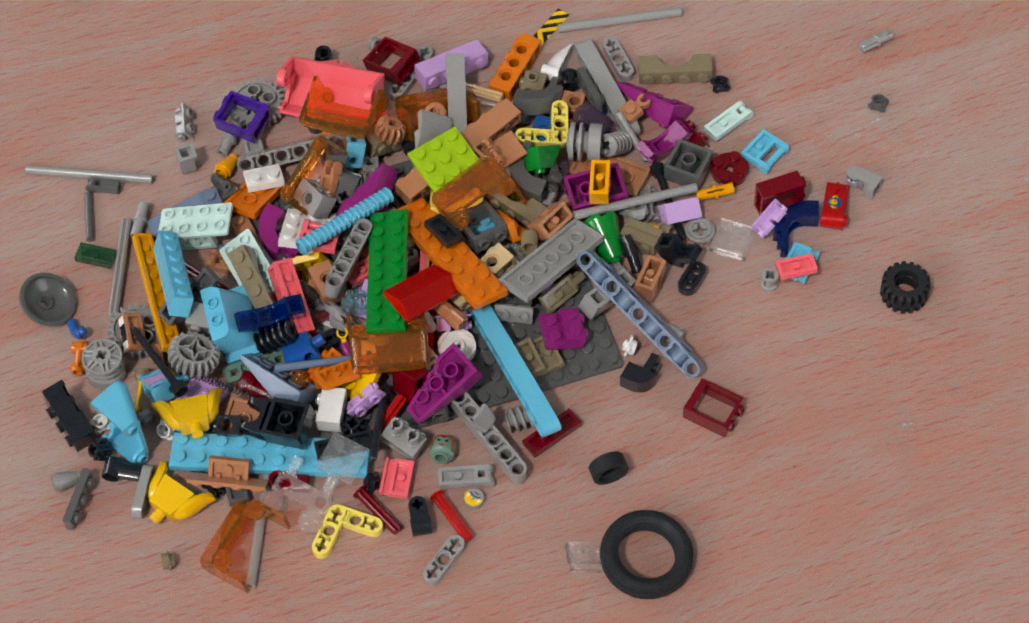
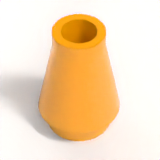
(226, 166)

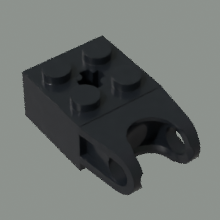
(280, 421)

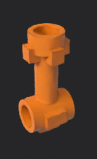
(77, 349)

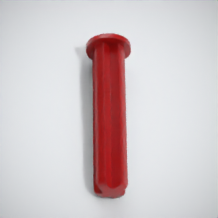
(392, 411)
(451, 515)

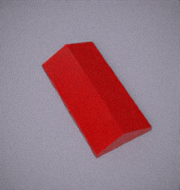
(421, 292)

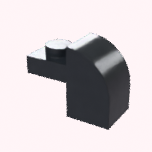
(675, 252)
(640, 378)

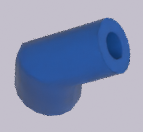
(76, 332)

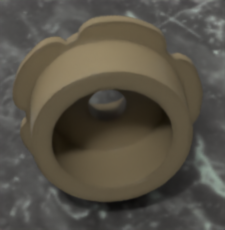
(167, 560)

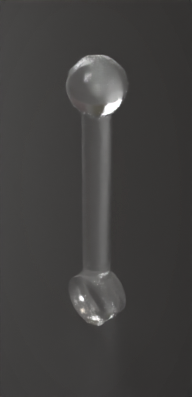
(243, 383)

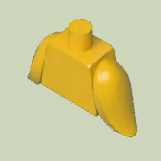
(190, 414)
(172, 499)

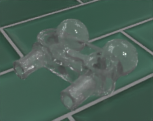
(303, 494)

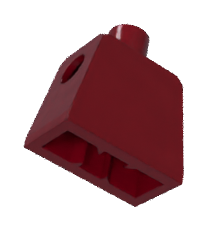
(408, 382)

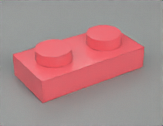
(796, 266)

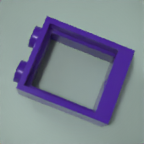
(257, 124)

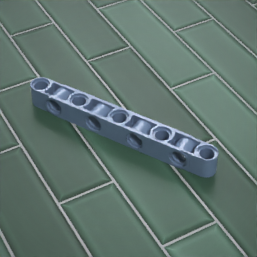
(651, 323)

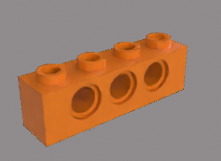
(516, 62)

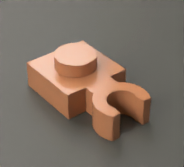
(633, 110)

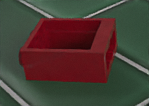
(401, 68)
(785, 188)
(708, 388)

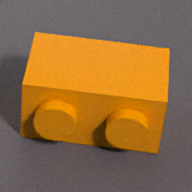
(599, 182)

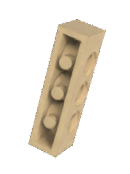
(495, 254)

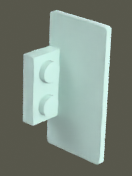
(197, 224)
(260, 252)

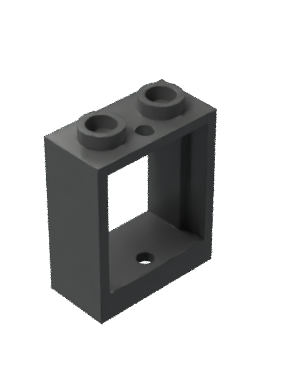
(495, 234)

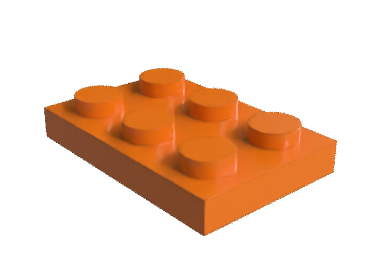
(252, 203)

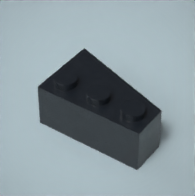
(68, 416)

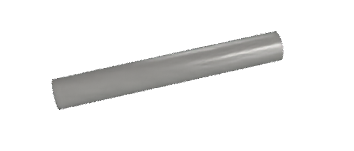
(627, 128)

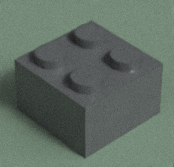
(688, 163)

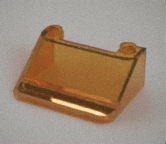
(324, 115)
(304, 168)

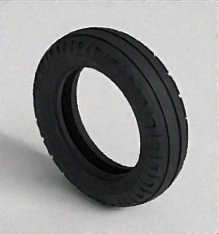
(646, 587)

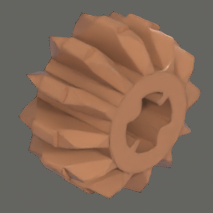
(390, 129)

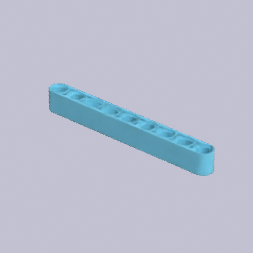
(516, 371)

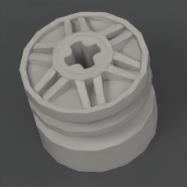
(584, 141)
(104, 363)

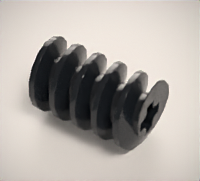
(275, 337)

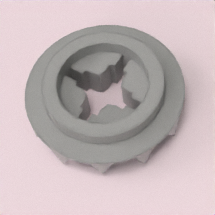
(706, 227)

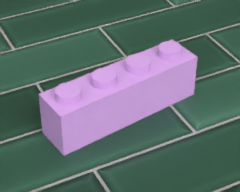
(433, 70)

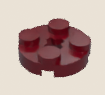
(732, 160)

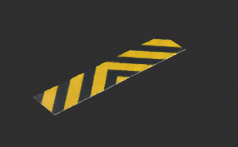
(550, 25)

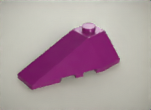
(661, 109)
(381, 177)
(446, 382)

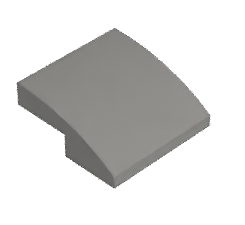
(430, 126)

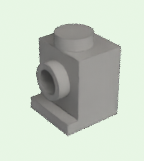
(186, 157)

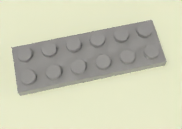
(550, 260)

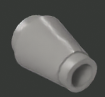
(64, 480)

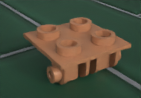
(503, 149)

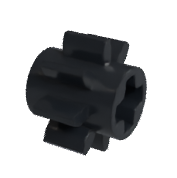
(352, 425)
(100, 449)

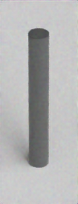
(88, 216)

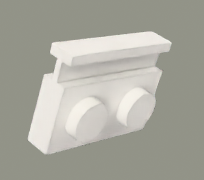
(263, 178)

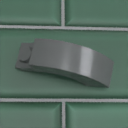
(538, 101)
(528, 184)
(205, 279)

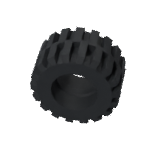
(905, 274)

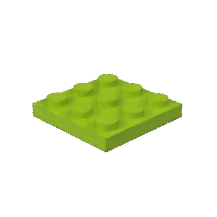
(442, 158)

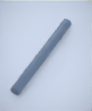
(310, 363)

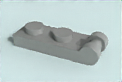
(465, 476)

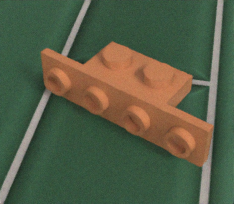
(227, 473)

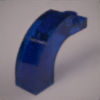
(798, 215)
(260, 318)

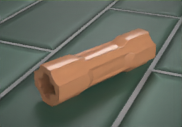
(452, 315)

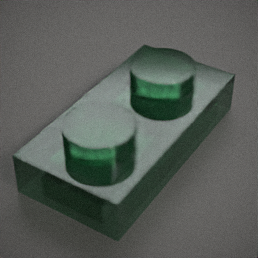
(95, 255)

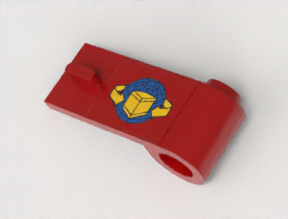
(834, 206)

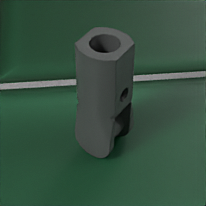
(105, 186)

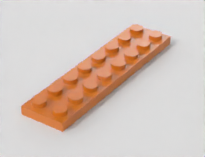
(468, 272)

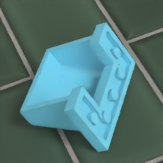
(220, 309)

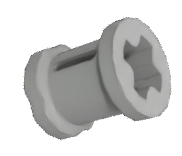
(769, 279)

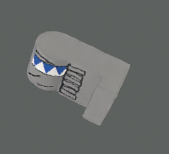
(863, 180)

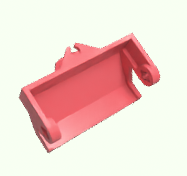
(349, 84)

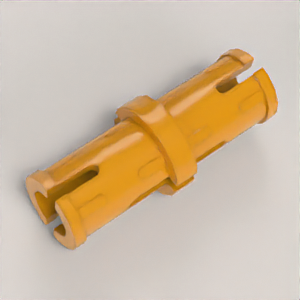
(716, 193)

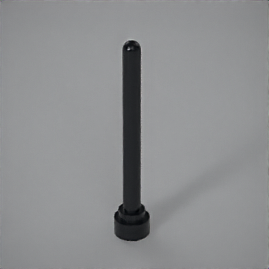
(657, 172)
(178, 387)
(379, 422)

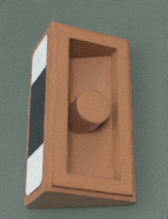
(126, 323)

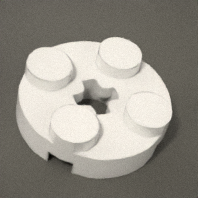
(461, 337)

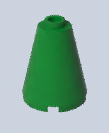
(608, 226)

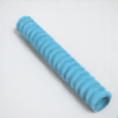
(344, 220)

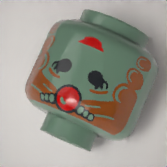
(442, 449)

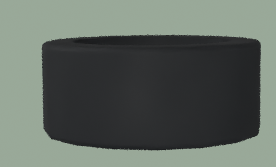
(608, 468)

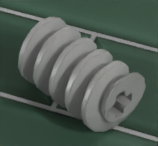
(615, 143)
(517, 418)

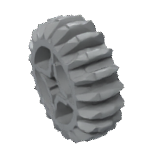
(193, 354)

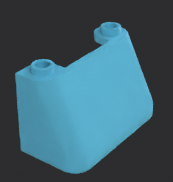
(125, 427)

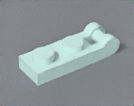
(728, 120)

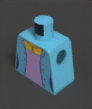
(157, 386)

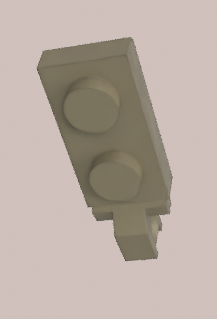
(561, 291)

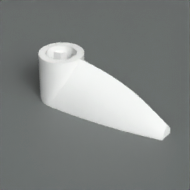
(557, 63)

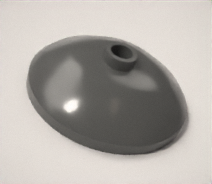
(51, 291)

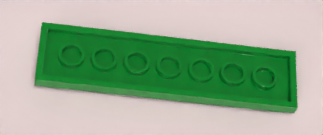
(386, 268)

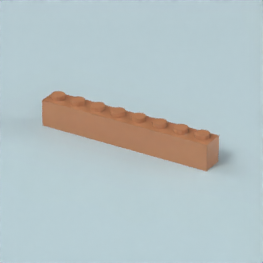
(490, 125)

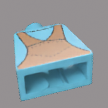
(355, 150)

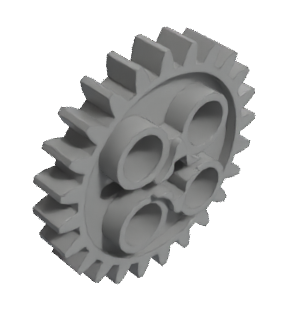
(262, 92)
(113, 330)

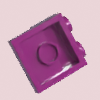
(563, 329)

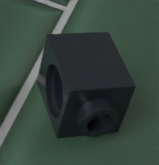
(222, 420)

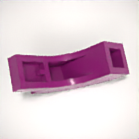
(662, 146)
(269, 227)

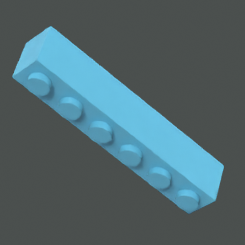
(173, 274)

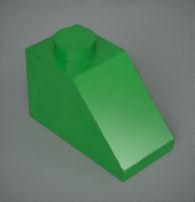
(541, 158)

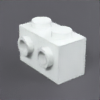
(331, 409)

